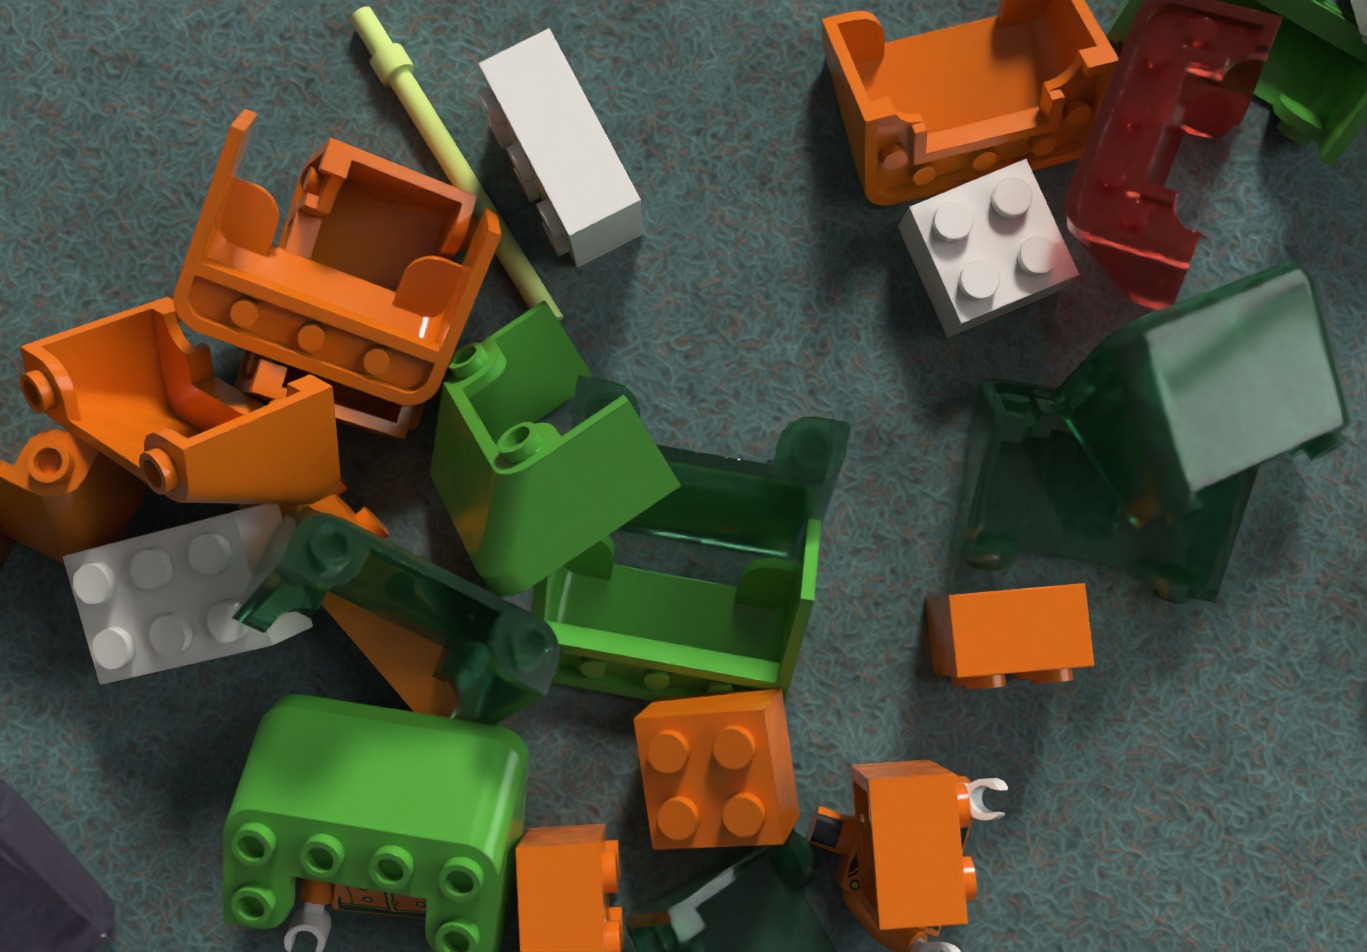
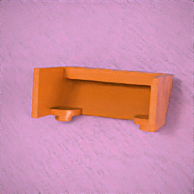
(313, 314)

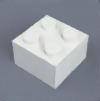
(987, 248)

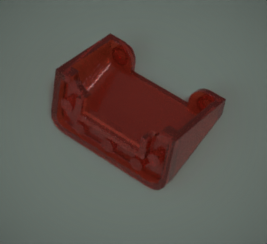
(1178, 73)

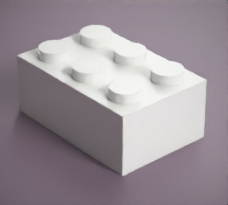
(559, 149)
(174, 594)

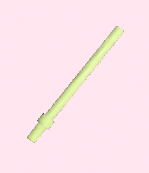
(396, 70)

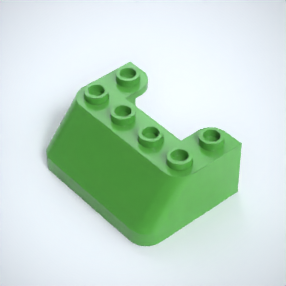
(382, 808)

